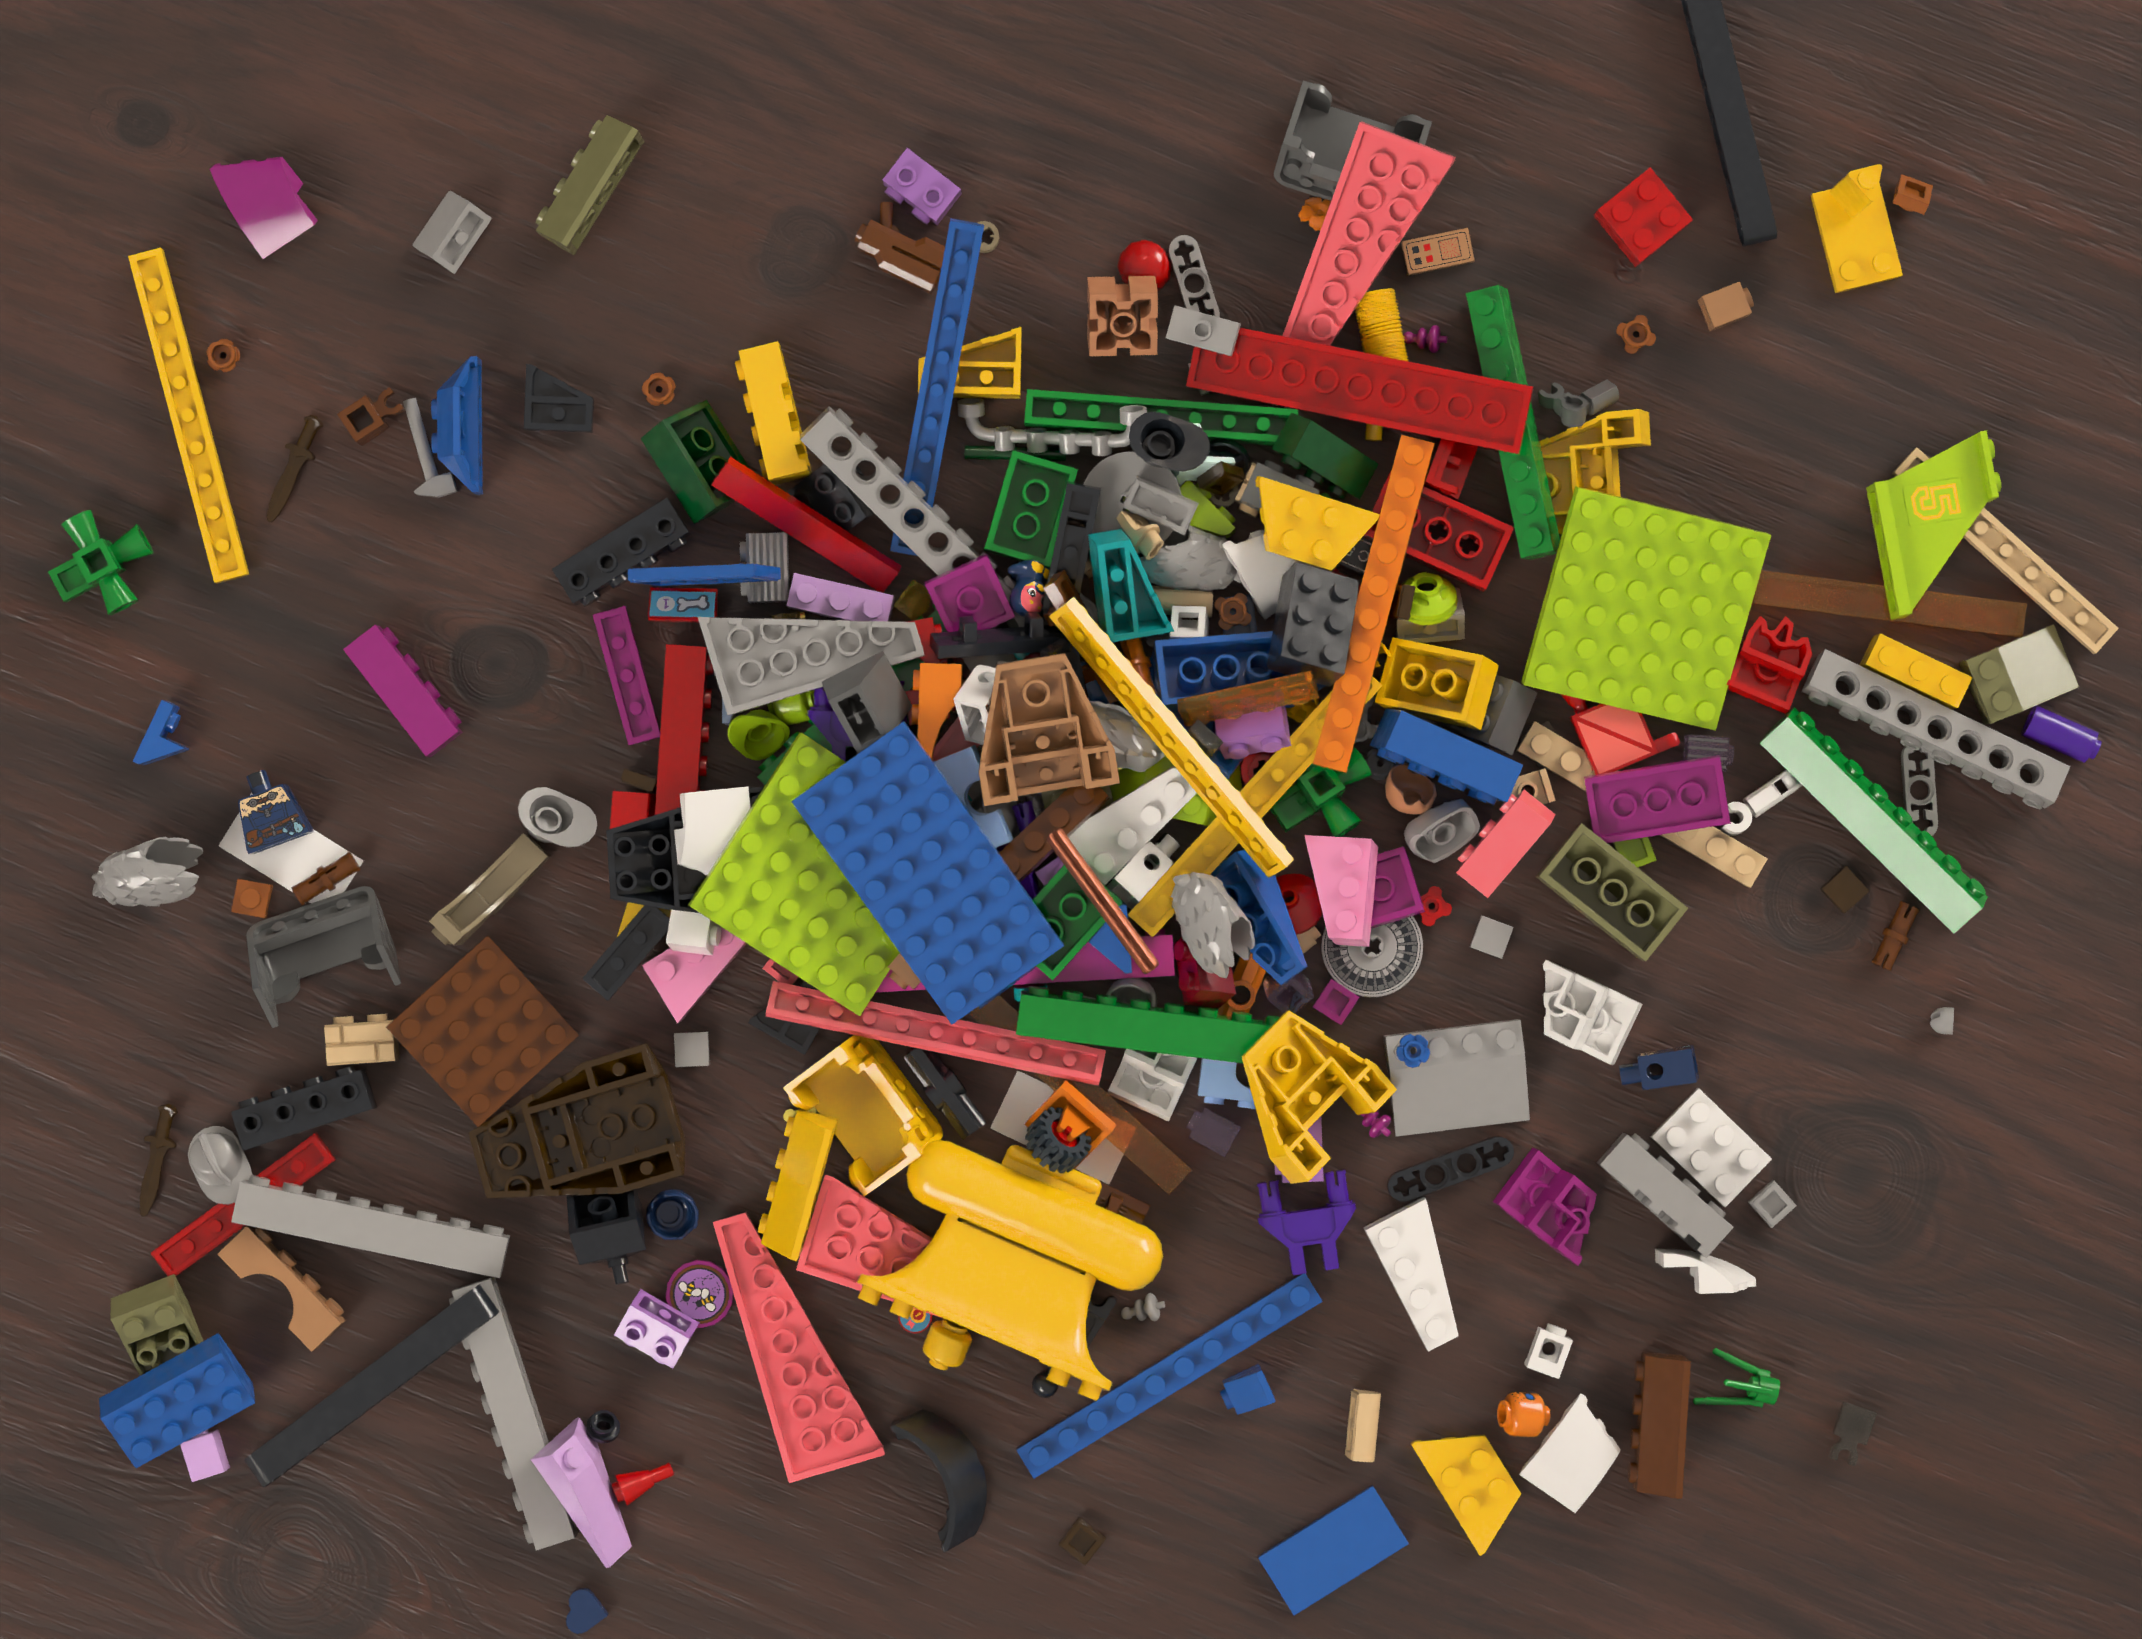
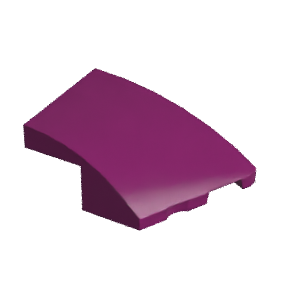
(264, 201)
(1549, 1204)

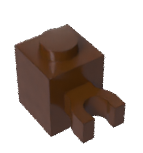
(366, 419)

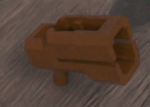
(890, 251)

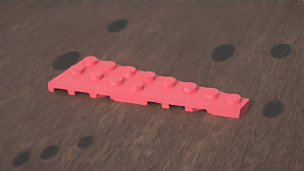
(1371, 211)
(855, 1238)

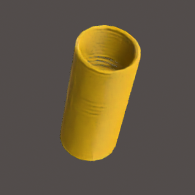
(1380, 316)

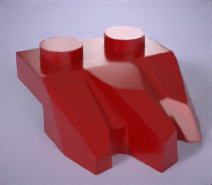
(1770, 665)

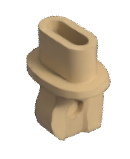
(1143, 535)

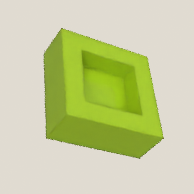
(1637, 851)

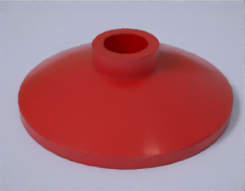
(1306, 907)

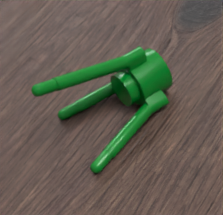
(1760, 1388)

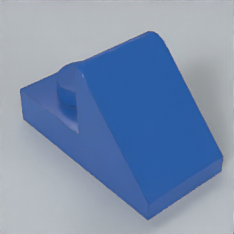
(155, 744)

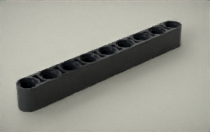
(1730, 121)
(371, 1385)

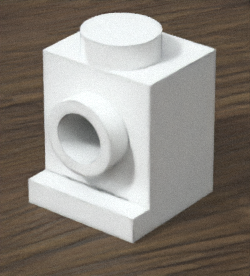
(1189, 628)
(1551, 1363)

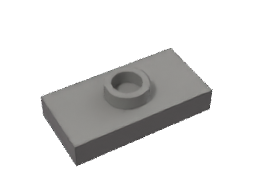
(1203, 330)
(1160, 505)

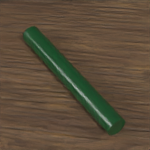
(990, 453)

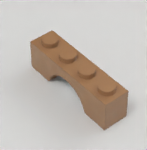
(313, 1315)

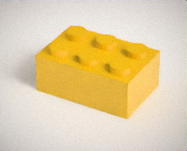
(1437, 683)

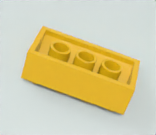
(798, 1182)

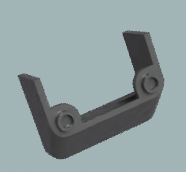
(316, 940)

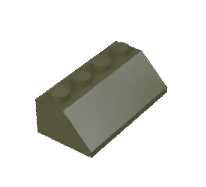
(590, 183)
(1612, 892)

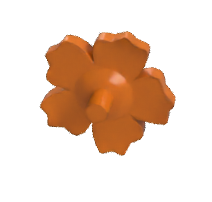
(1314, 212)

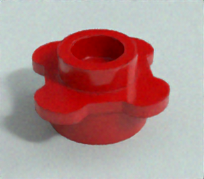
(1441, 907)

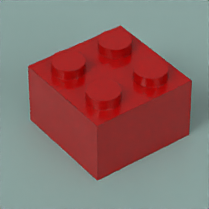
(1643, 217)

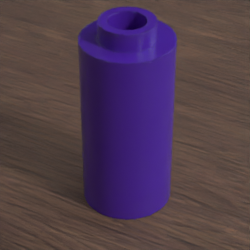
(2061, 734)

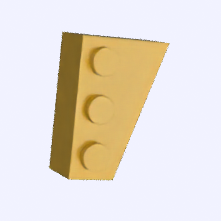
(988, 367)

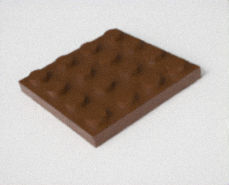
(482, 1031)

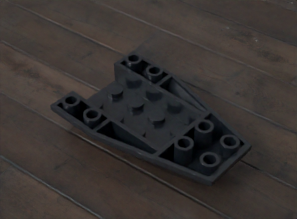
(646, 864)

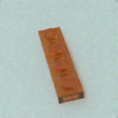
(1248, 698)

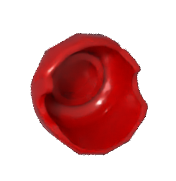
(1145, 259)

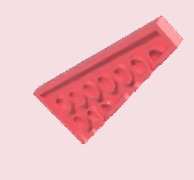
(804, 1392)

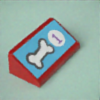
(682, 604)

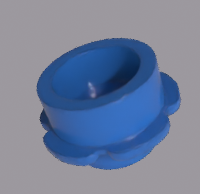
(1404, 1054)

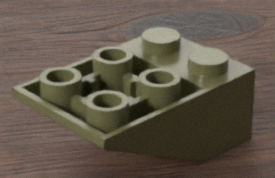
(155, 1323)

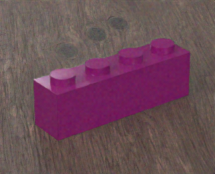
(403, 690)

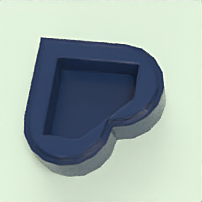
(585, 1611)

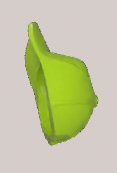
(757, 734)

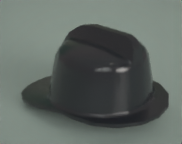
(1168, 442)

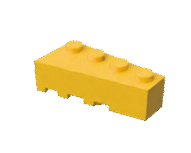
(774, 413)

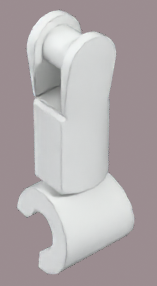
(1759, 802)

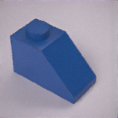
(1247, 1390)

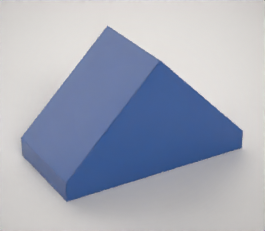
(1111, 947)

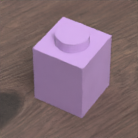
(205, 1455)

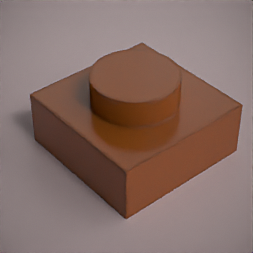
(1912, 194)
(252, 898)

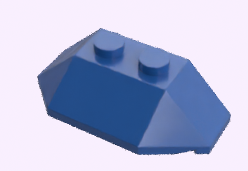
(460, 424)

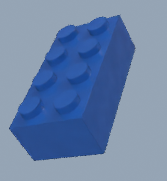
(1209, 664)
(1447, 755)
(176, 1400)

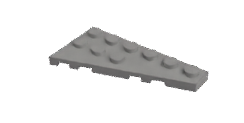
(786, 657)

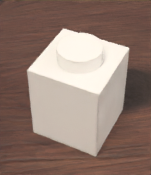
(692, 933)

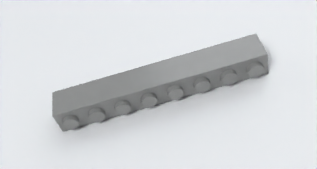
(371, 1228)
(516, 1421)

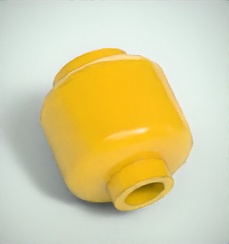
(947, 1344)

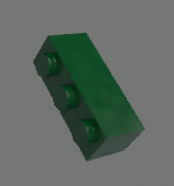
(1324, 457)

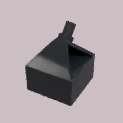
(606, 1229)

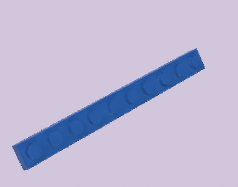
(941, 364)
(1169, 1375)

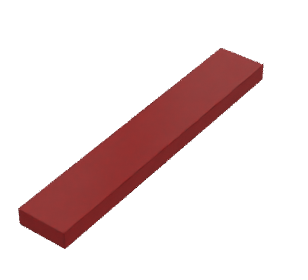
(806, 525)
(216, 1224)

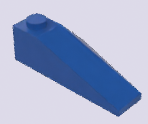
(1263, 904)

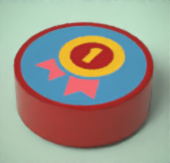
(917, 1322)

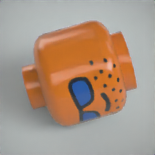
(1523, 1414)

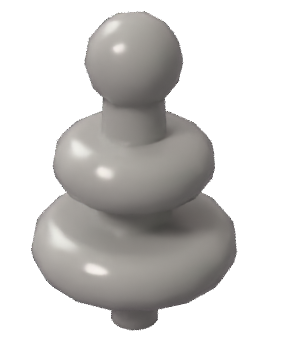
(1141, 1310)

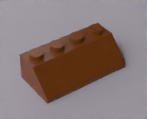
(1660, 1424)

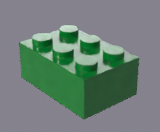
(1029, 509)
(1070, 916)

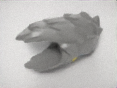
(1191, 562)
(1131, 743)
(148, 873)
(1211, 922)

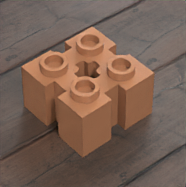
(1122, 315)

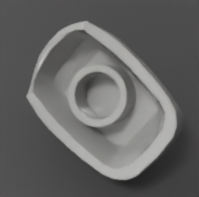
(1441, 830)

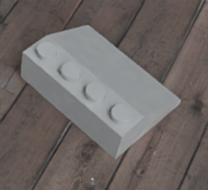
(1467, 1082)

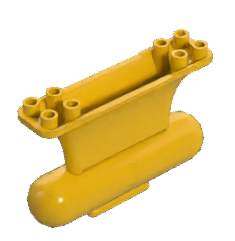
(1018, 1255)

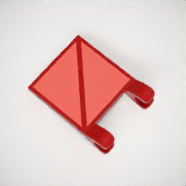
(1617, 738)

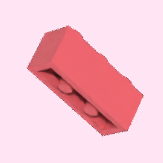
(1504, 842)

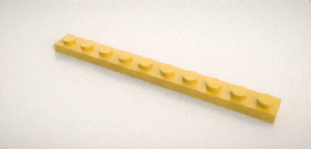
(188, 415)
(1171, 737)
(1260, 794)

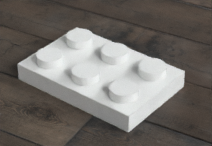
(1711, 1147)

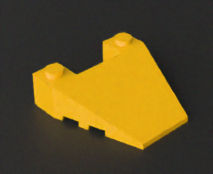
(1589, 456)
(1295, 1079)

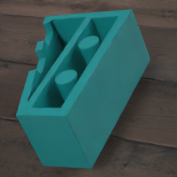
(1122, 589)

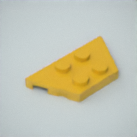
(1309, 524)
(1471, 1484)

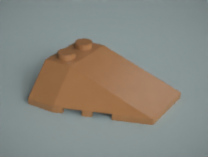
(1042, 733)

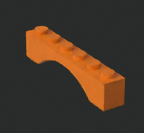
(937, 689)

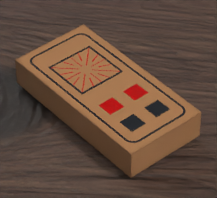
(1437, 251)

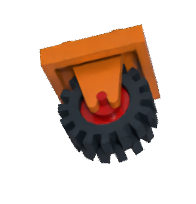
(1066, 1129)

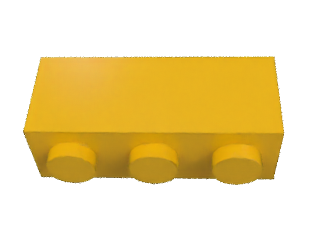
(1916, 671)

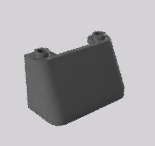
(1321, 140)

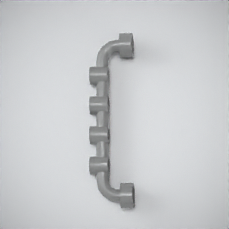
(1038, 438)

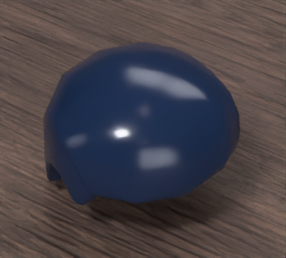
(672, 1214)

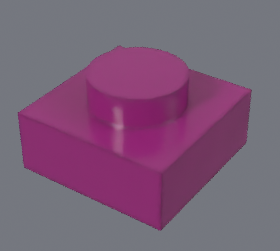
(1335, 1001)

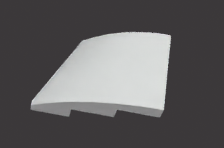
(1259, 570)
(709, 825)
(1586, 1013)
(1152, 1081)
(1709, 1273)
(1572, 1456)

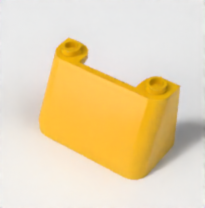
(876, 1109)

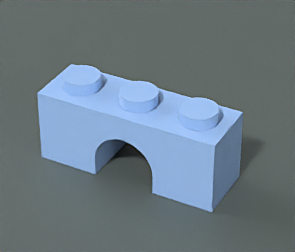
(961, 772)
(1220, 1082)

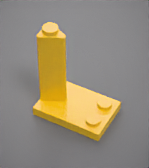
(1856, 231)

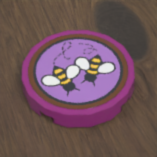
(700, 1292)

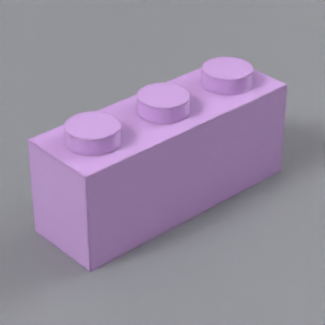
(838, 600)

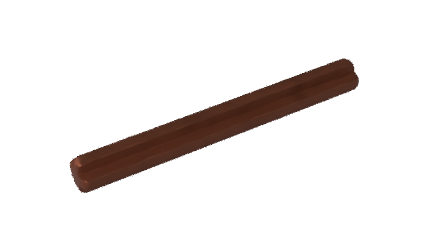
(1102, 901)

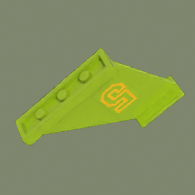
(1927, 514)

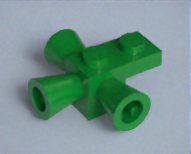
(99, 563)
(1321, 790)

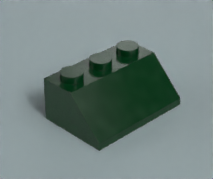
(690, 454)

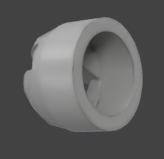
(1942, 1020)

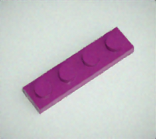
(627, 675)

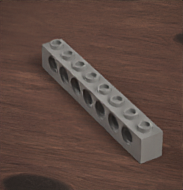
(833, 424)
(2046, 771)

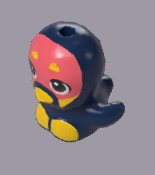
(1028, 591)

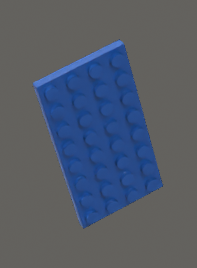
(927, 872)

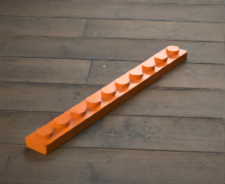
(1374, 602)

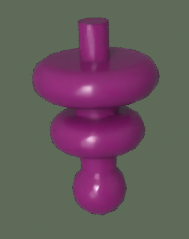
(1422, 338)
(1379, 1125)

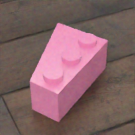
(1345, 885)
(686, 976)

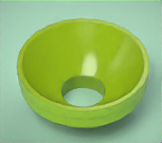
(1434, 605)

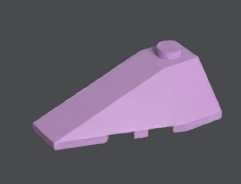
(582, 1485)

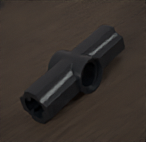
(945, 1091)

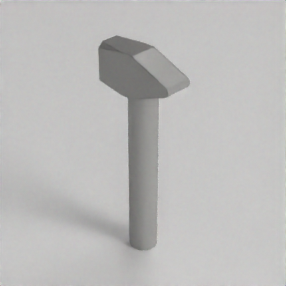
(435, 484)

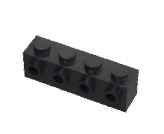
(625, 548)
(303, 1109)

